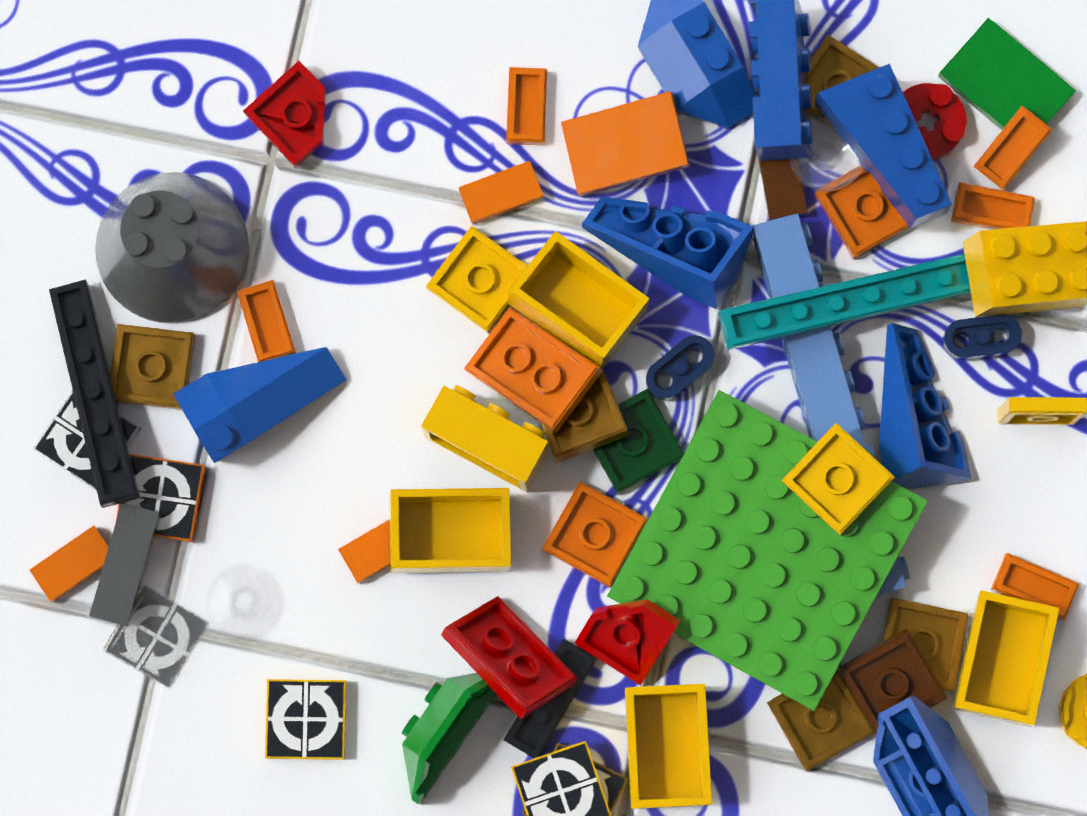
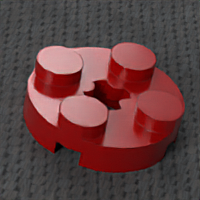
(947, 108)

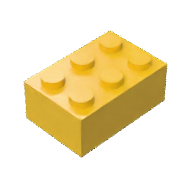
(1027, 268)
(578, 300)
(486, 436)
(449, 530)
(1006, 658)
(668, 746)

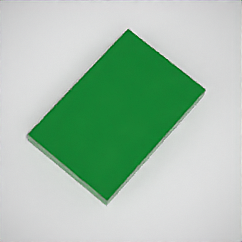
(1002, 76)

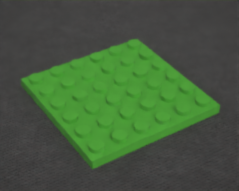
(754, 563)

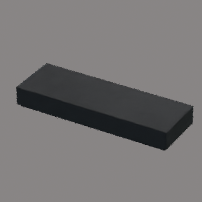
(537, 728)

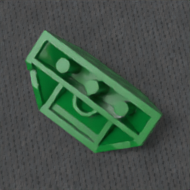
(442, 729)

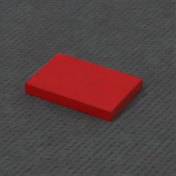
(509, 657)

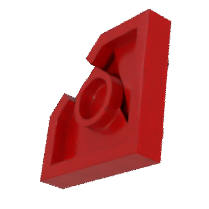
(291, 114)
(628, 636)

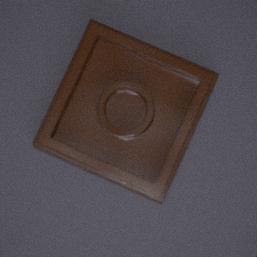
(890, 675)

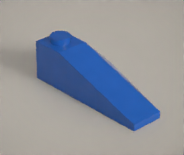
(684, 249)
(248, 400)
(914, 429)

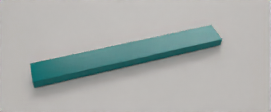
(844, 302)

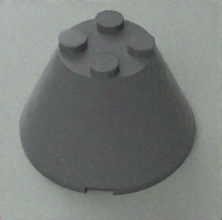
(172, 247)

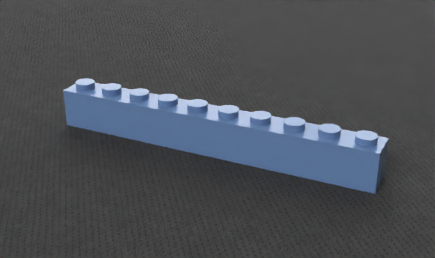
(813, 355)

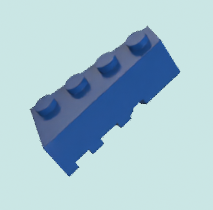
(780, 79)
(884, 136)

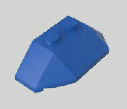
(695, 62)
(926, 764)

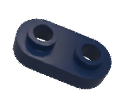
(981, 337)
(679, 368)

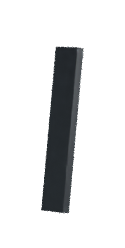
(94, 394)

